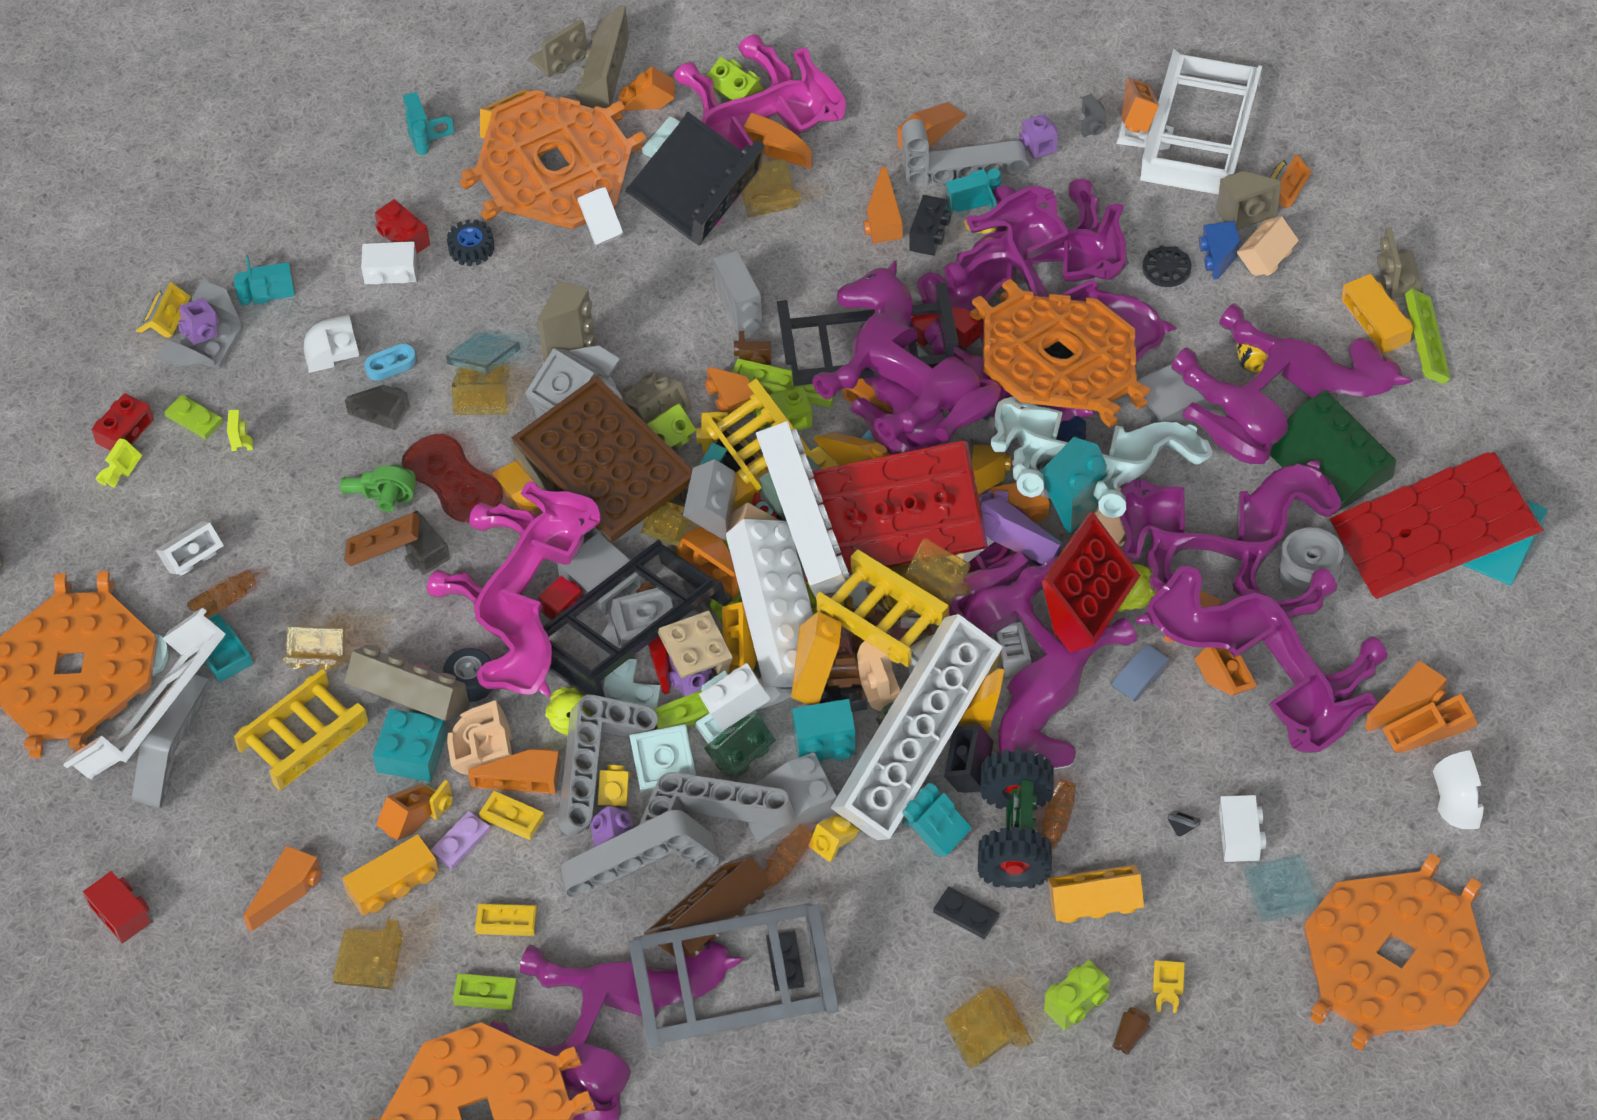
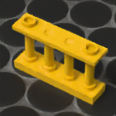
(768, 414)
(886, 583)
(309, 752)

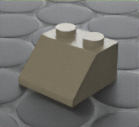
(1248, 198)

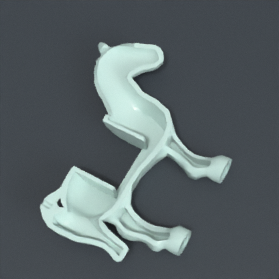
(1127, 458)

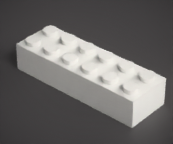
(800, 505)
(771, 594)

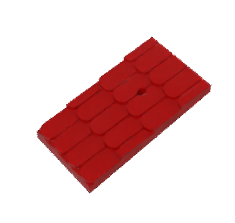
(901, 499)
(1435, 524)

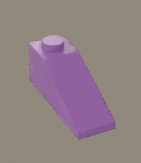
(1017, 532)

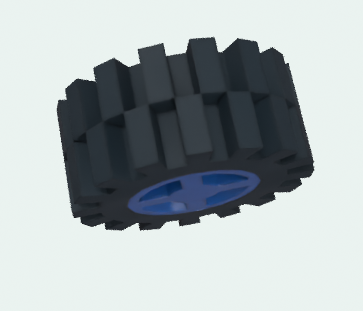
(462, 240)

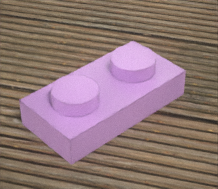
(460, 840)

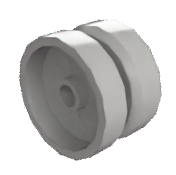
(1305, 553)

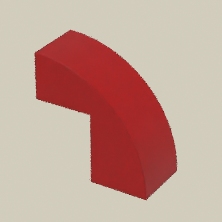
(967, 328)

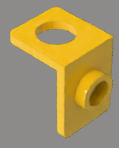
(441, 799)

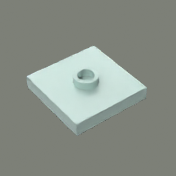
(660, 753)

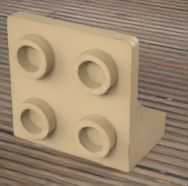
(696, 645)

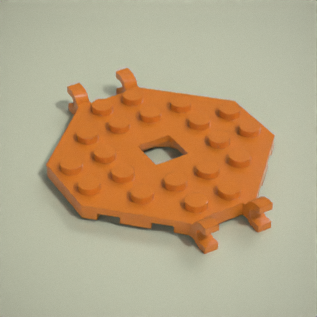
(534, 126)
(1088, 380)
(114, 667)
(1372, 992)
(490, 1066)

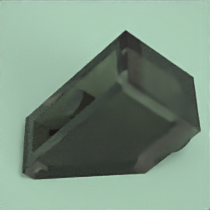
(379, 405)
(428, 550)

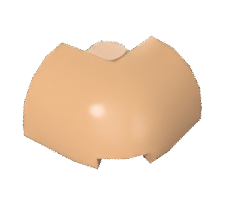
(877, 676)
(479, 737)

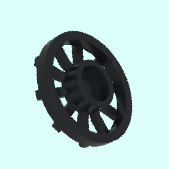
(1167, 266)

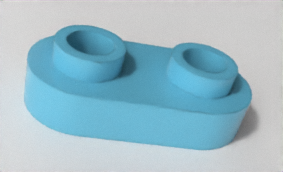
(389, 361)

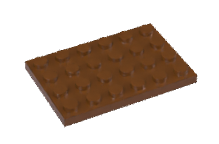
(607, 454)

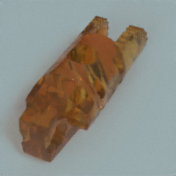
(223, 593)
(1058, 811)
(787, 855)

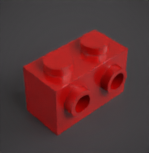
(401, 225)
(123, 420)
(117, 906)

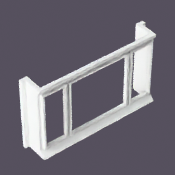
(1186, 174)
(187, 638)

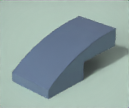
(1140, 671)

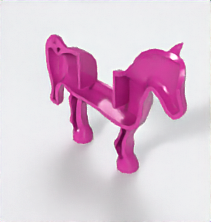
(796, 102)
(500, 604)

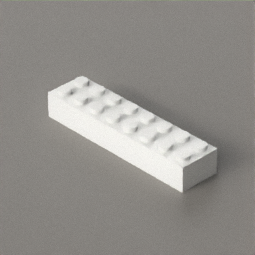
(917, 727)

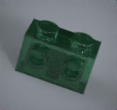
(740, 745)

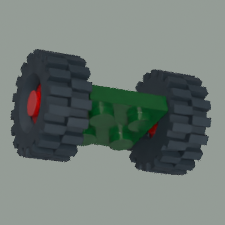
(1016, 853)

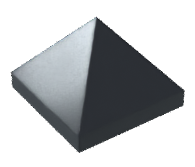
(1182, 822)

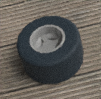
(464, 666)

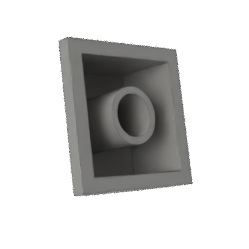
(711, 497)

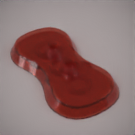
(444, 468)

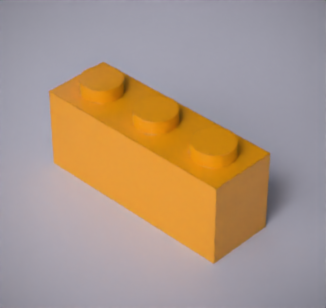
(1377, 313)
(390, 875)
(1096, 893)

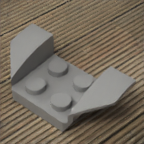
(214, 351)
(567, 372)
(634, 614)

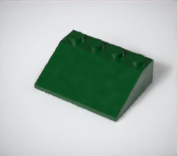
(1344, 447)

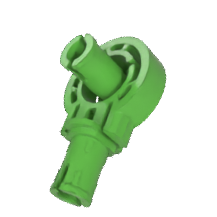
(384, 483)

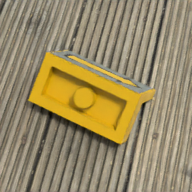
(164, 310)

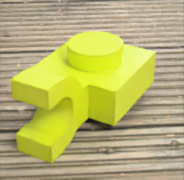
(238, 431)
(122, 462)

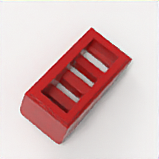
(661, 663)

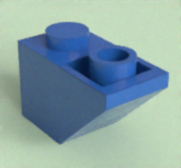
(1221, 246)

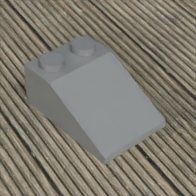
(808, 793)

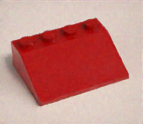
(1087, 585)

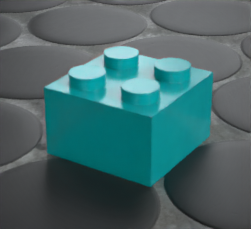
(824, 730)
(409, 745)

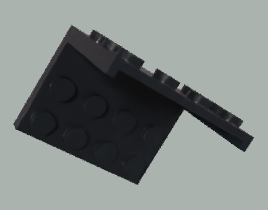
(695, 178)

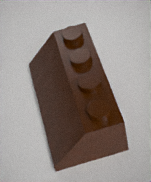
(716, 898)

